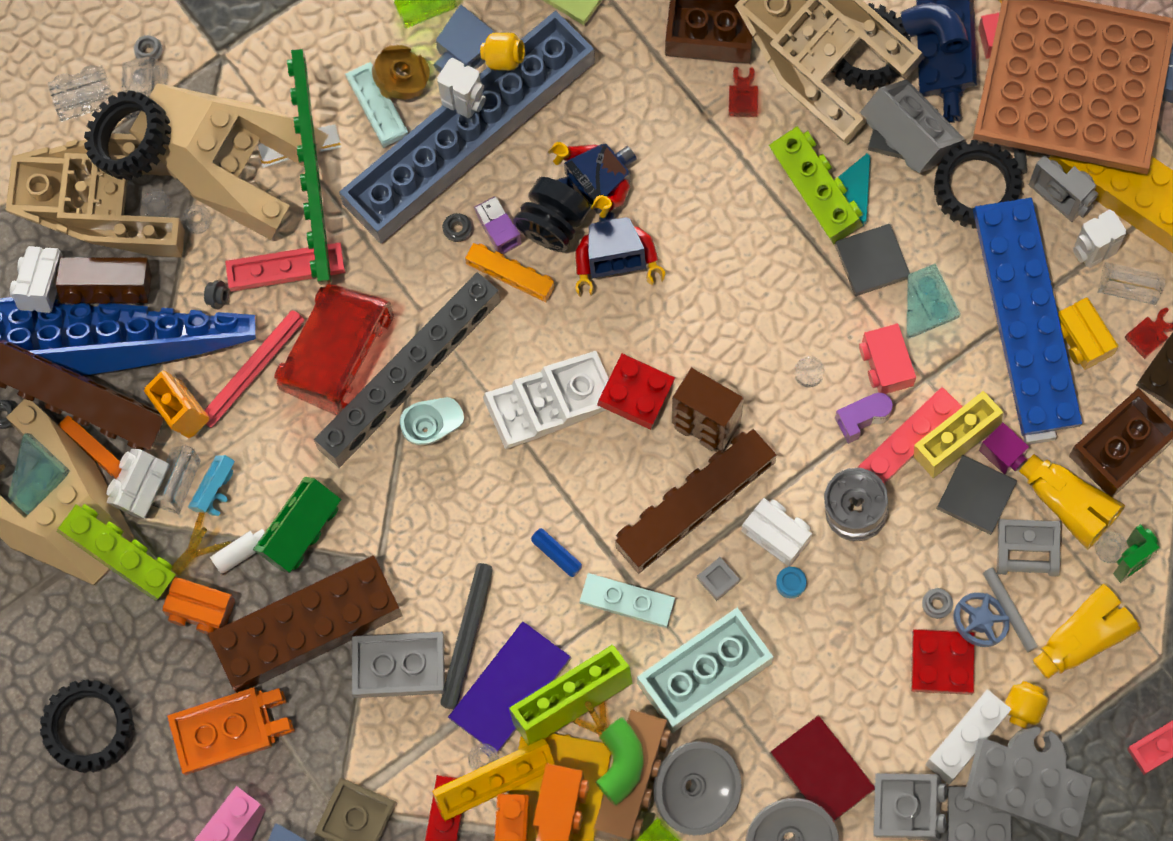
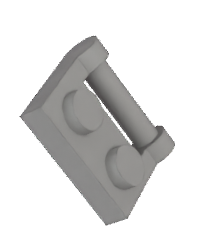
(1028, 537)

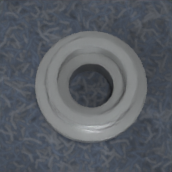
(148, 42)
(937, 594)

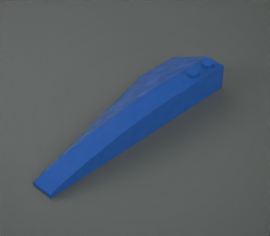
(119, 334)

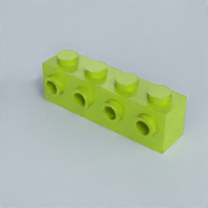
(816, 185)
(115, 552)
(566, 696)

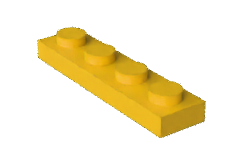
(493, 779)

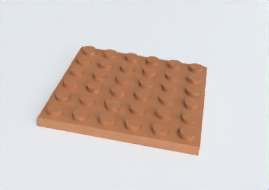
(1076, 81)

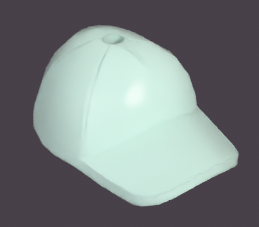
(436, 415)

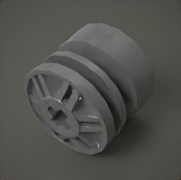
(858, 488)

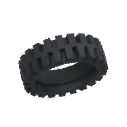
(876, 77)
(148, 149)
(974, 151)
(61, 701)

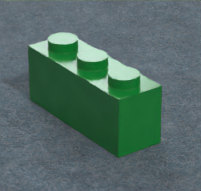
(298, 525)

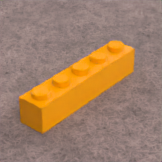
(510, 272)

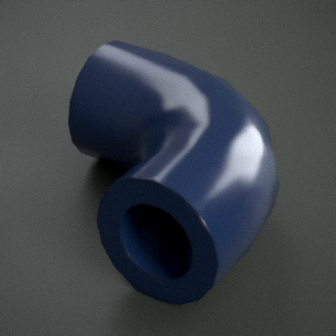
(937, 19)

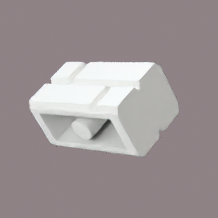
(461, 88)
(1099, 239)
(36, 279)
(137, 483)
(777, 531)

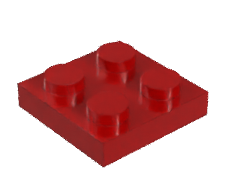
(636, 391)
(942, 662)

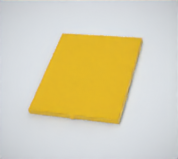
(577, 754)

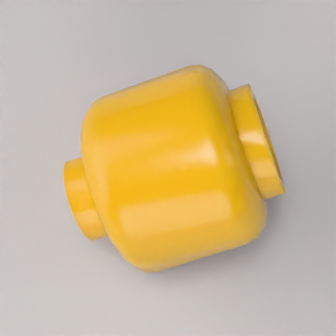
(502, 51)
(1026, 704)

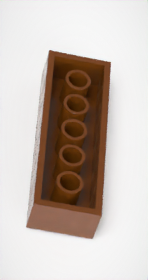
(305, 624)

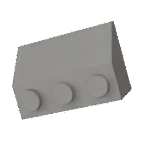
(911, 125)

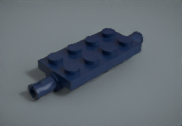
(948, 72)

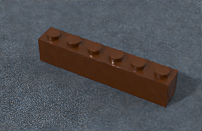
(78, 396)
(694, 501)

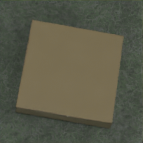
(355, 814)

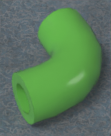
(627, 761)

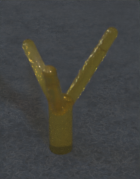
(191, 552)
(601, 723)

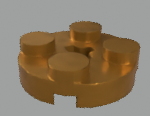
(399, 86)

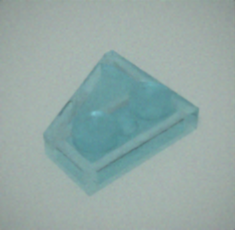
(928, 302)
(35, 474)

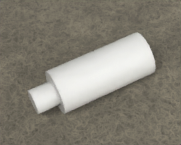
(236, 551)

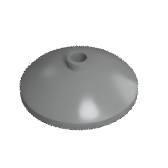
(712, 793)
(792, 815)

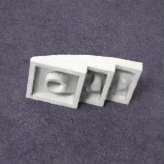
(548, 399)

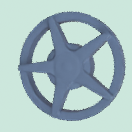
(981, 619)

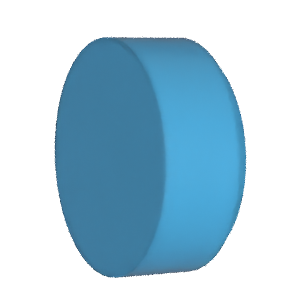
(791, 582)

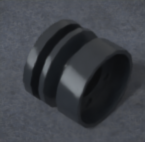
(551, 214)

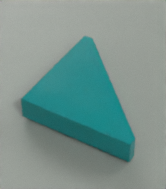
(857, 182)

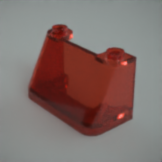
(333, 346)

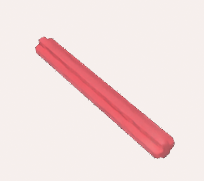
(253, 367)

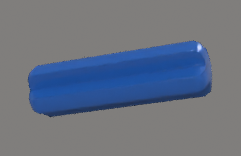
(556, 552)

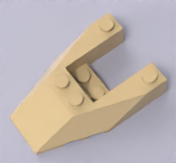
(811, 37)
(213, 144)
(78, 199)
(36, 532)

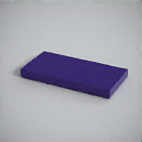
(516, 672)

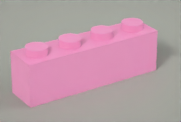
(234, 820)

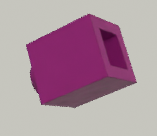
(1004, 449)

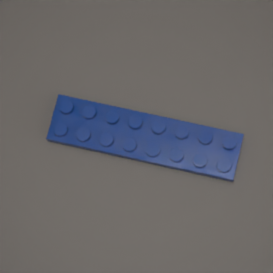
(1027, 316)

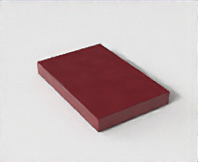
(822, 769)

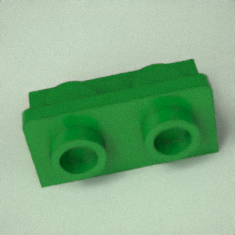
(1141, 550)

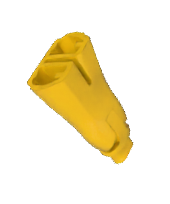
(1076, 503)
(1087, 633)

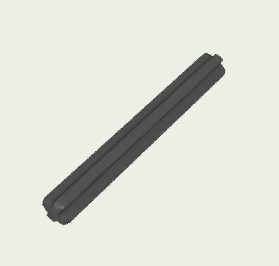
(466, 636)

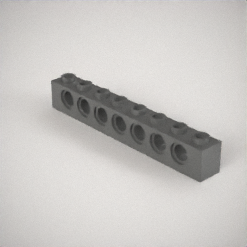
(407, 370)

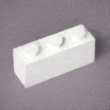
(963, 740)

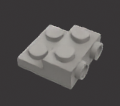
(1068, 193)
(909, 806)

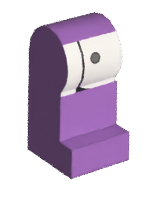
(498, 225)
(862, 413)

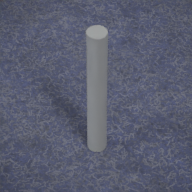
(1010, 610)

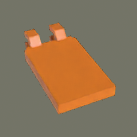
(227, 728)

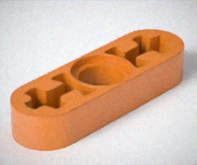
(91, 446)

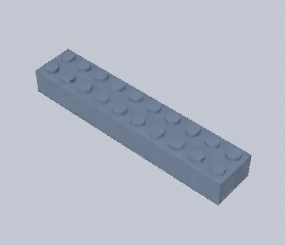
(451, 144)

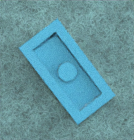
(217, 474)

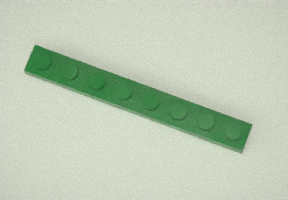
(310, 180)

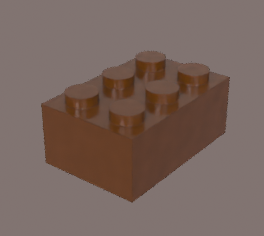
(707, 31)
(706, 410)
(1124, 443)

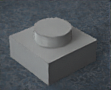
(718, 578)

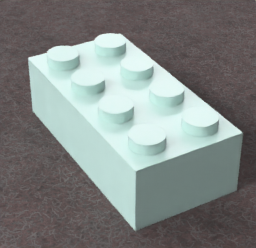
(704, 670)

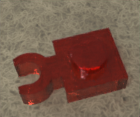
(742, 96)
(1149, 335)

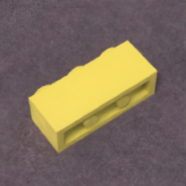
(958, 434)

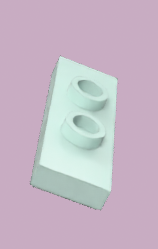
(376, 107)
(627, 600)

